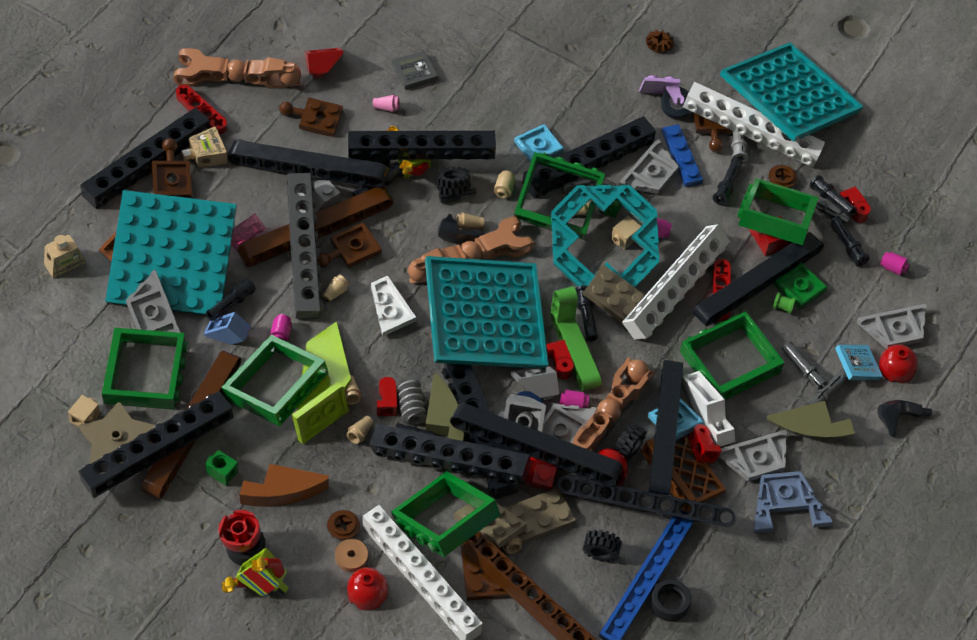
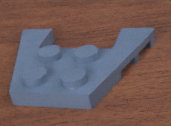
(786, 493)

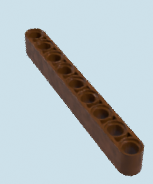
(328, 221)
(165, 470)
(526, 588)

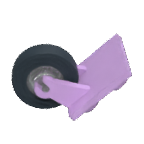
(673, 95)

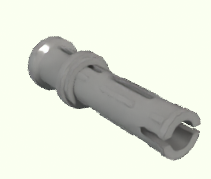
(739, 147)

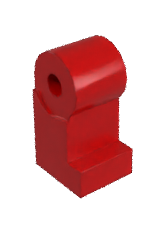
(854, 197)
(561, 357)
(387, 392)
(703, 445)

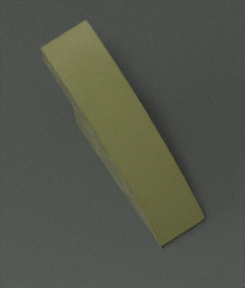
(440, 410)
(811, 422)

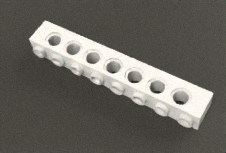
(750, 124)
(676, 282)
(422, 574)

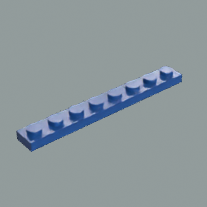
(646, 579)

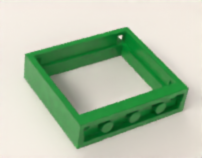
(559, 164)
(773, 225)
(706, 336)
(294, 396)
(144, 399)
(484, 514)

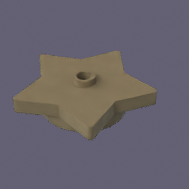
(112, 431)

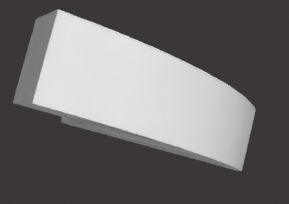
(709, 407)

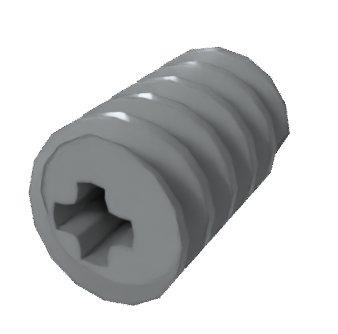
(411, 402)

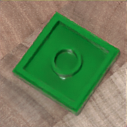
(800, 284)

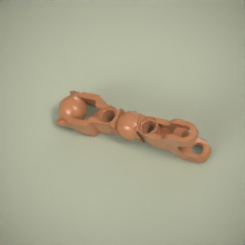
(218, 69)
(485, 247)
(610, 408)

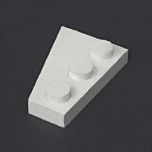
(390, 306)

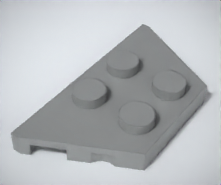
(651, 170)
(151, 307)
(896, 326)
(566, 421)
(757, 456)

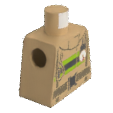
(206, 149)
(62, 255)

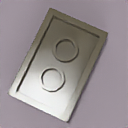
(613, 293)
(543, 514)
(501, 529)

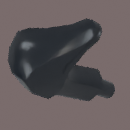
(451, 232)
(891, 410)

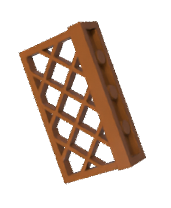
(681, 488)

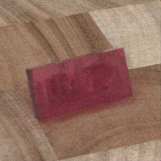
(247, 230)

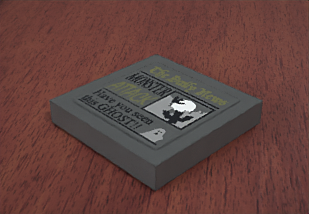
(414, 70)

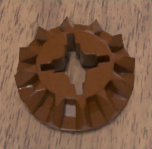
(664, 46)
(787, 172)
(348, 519)

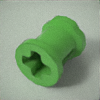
(784, 303)

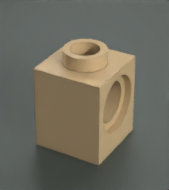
(623, 232)
(84, 411)

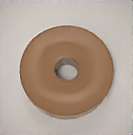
(347, 547)

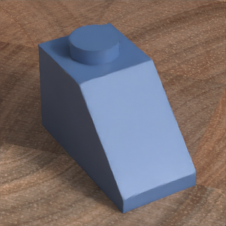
(228, 329)

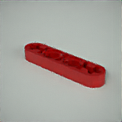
(203, 107)
(726, 277)

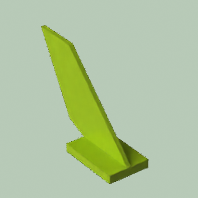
(328, 399)

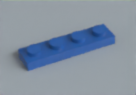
(682, 155)

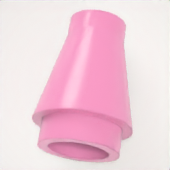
(387, 103)

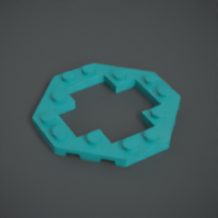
(603, 197)

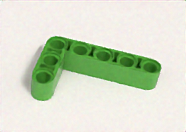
(566, 327)

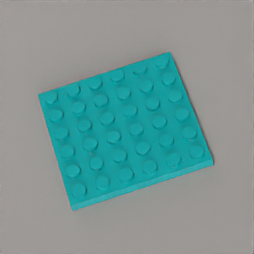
(791, 91)
(179, 239)
(485, 312)

